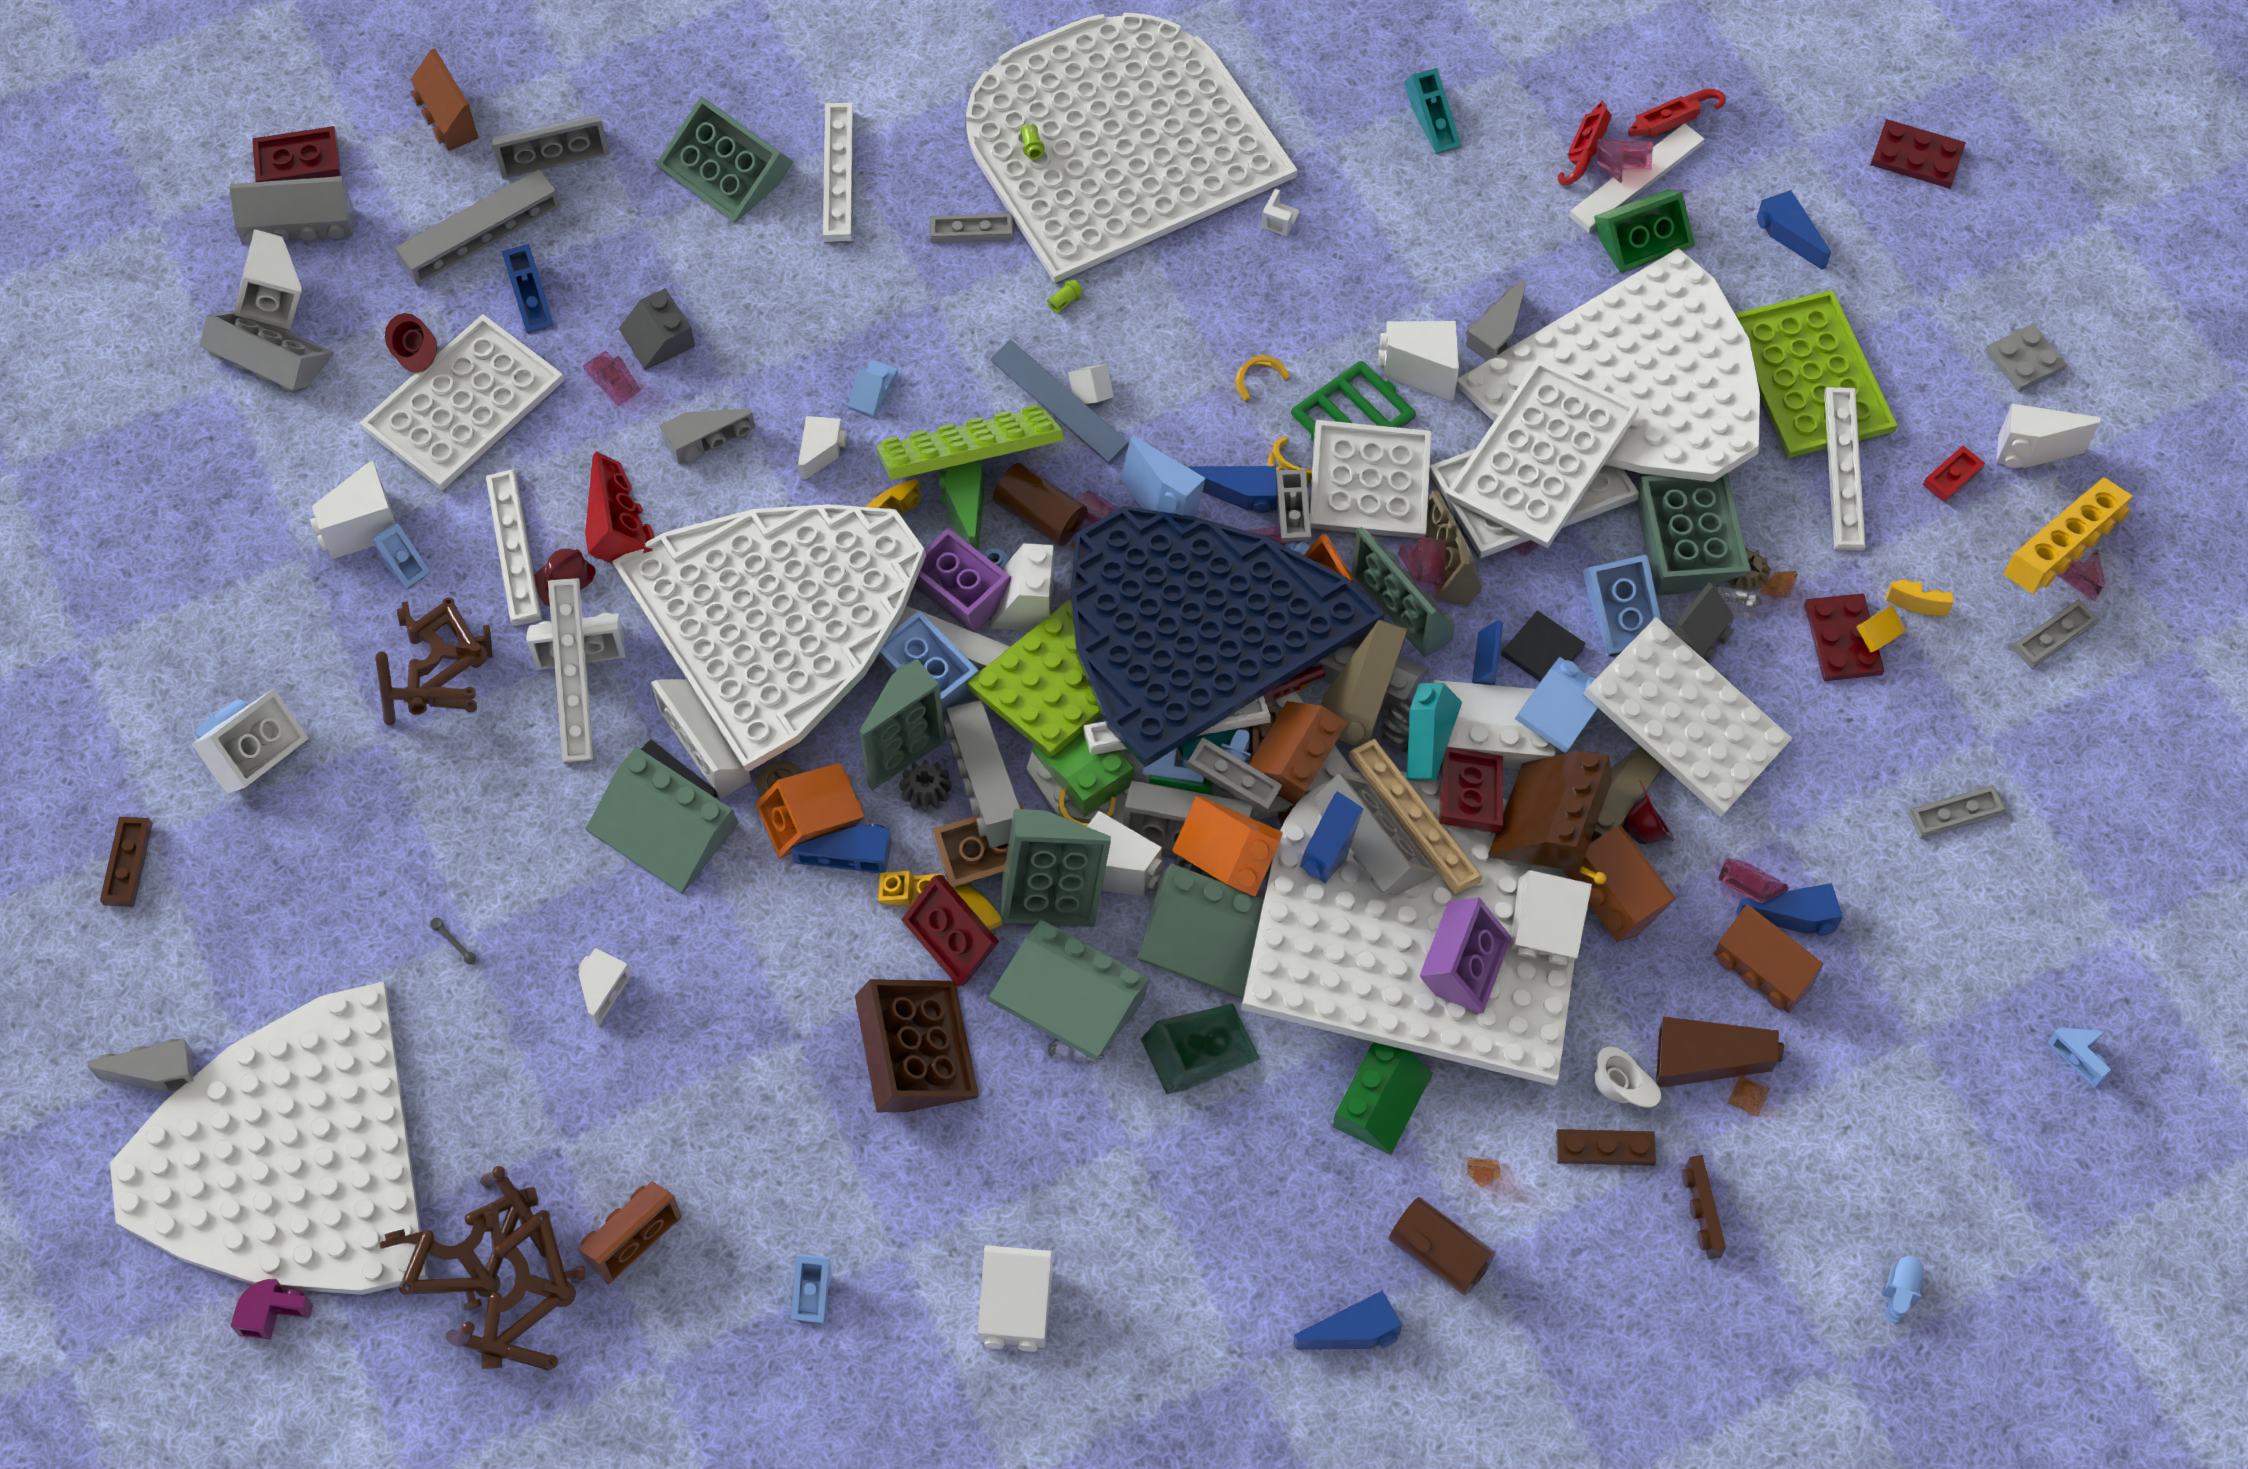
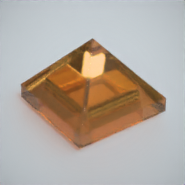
(1780, 584)
(1748, 1096)
(1483, 1170)

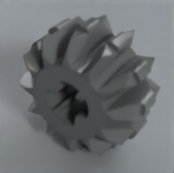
(1396, 726)
(936, 790)

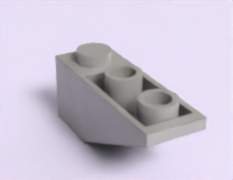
(1496, 328)
(700, 431)
(153, 1068)

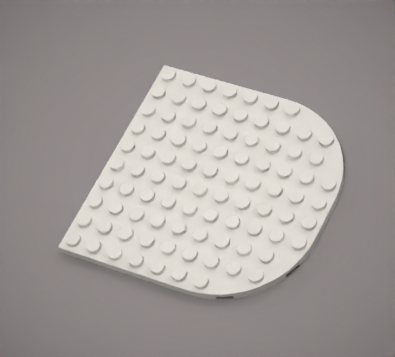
(1134, 135)
(1354, 957)

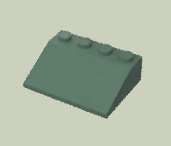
(723, 161)
(1690, 533)
(1400, 595)
(902, 723)
(661, 820)
(1052, 870)
(1202, 930)
(1069, 990)

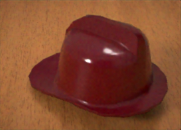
(410, 342)
(563, 565)
(1646, 823)

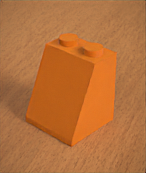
(808, 807)

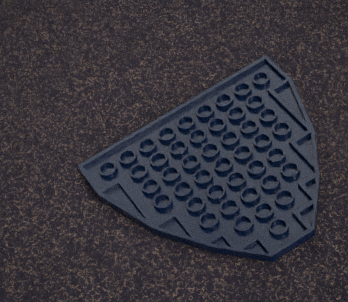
(1197, 622)

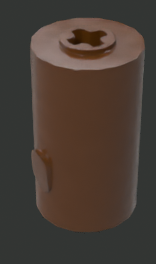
(1039, 504)
(1442, 1246)

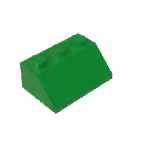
(1645, 229)
(1382, 1096)

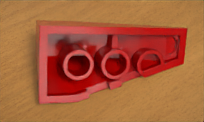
(612, 515)

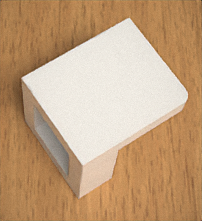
(1277, 216)
(1091, 383)

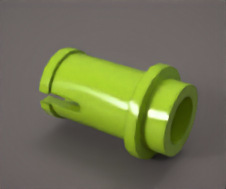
(1033, 147)
(1069, 293)

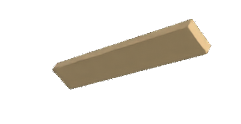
(1415, 817)

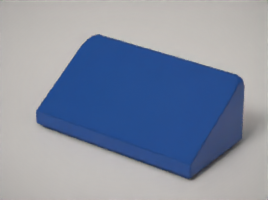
(1487, 654)

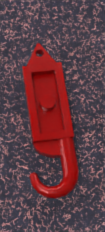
(1673, 113)
(1585, 142)

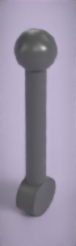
(437, 925)

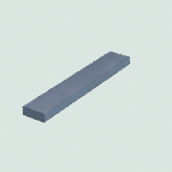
(1060, 402)

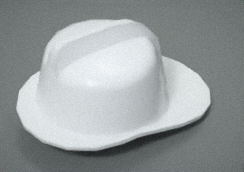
(1623, 1080)

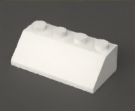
(699, 735)

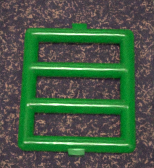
(1341, 382)

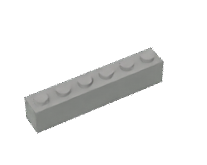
(477, 226)
(984, 771)

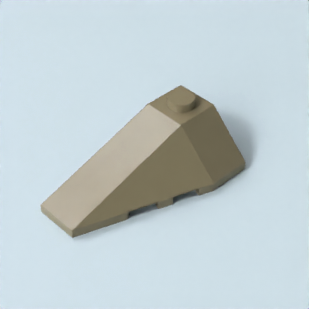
(1461, 570)
(1364, 683)
(1626, 789)

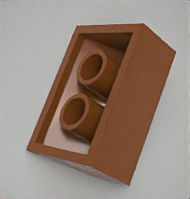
(442, 103)
(1297, 747)
(1632, 888)
(1768, 959)
(630, 1231)

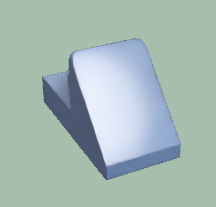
(871, 387)
(400, 555)
(1170, 767)
(2075, 1047)
(810, 1288)

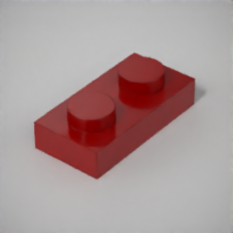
(1954, 473)

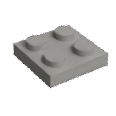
(2025, 357)

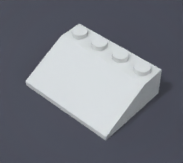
(1489, 724)

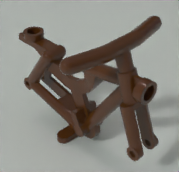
(468, 652)
(482, 1280)
(557, 1293)

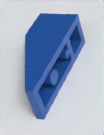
(1791, 226)
(527, 288)
(1241, 485)
(1332, 838)
(850, 849)
(1801, 909)
(1356, 1327)

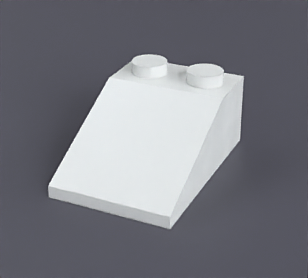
(2042, 436)
(250, 742)

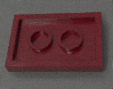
(1918, 153)
(297, 155)
(1838, 641)
(1471, 790)
(950, 930)

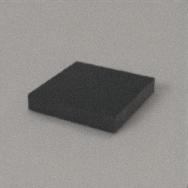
(1540, 645)

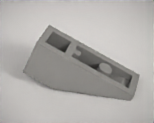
(1293, 505)

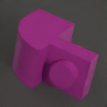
(261, 1303)

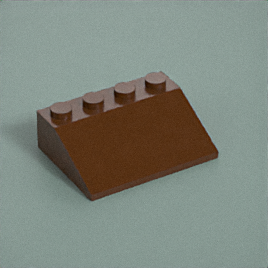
(1554, 810)
(915, 1044)

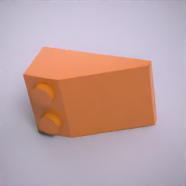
(1227, 844)

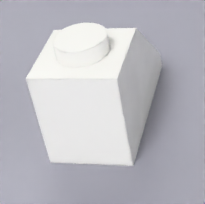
(820, 444)
(602, 982)

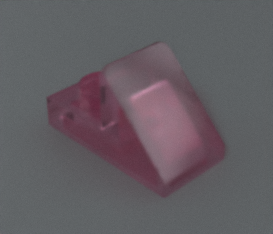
(1621, 154)
(612, 377)
(1425, 560)
(2086, 576)

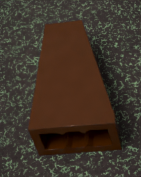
(1712, 1051)

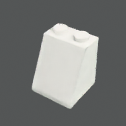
(268, 283)
(1421, 355)
(352, 513)
(1030, 589)
(1132, 859)
(1549, 916)
(1015, 1297)

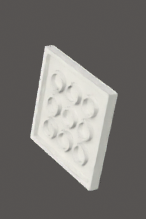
(1370, 479)

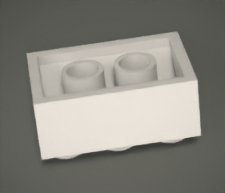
(601, 635)

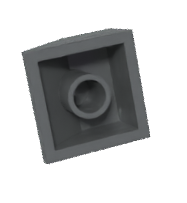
(657, 330)
(1705, 623)

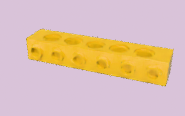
(2069, 536)

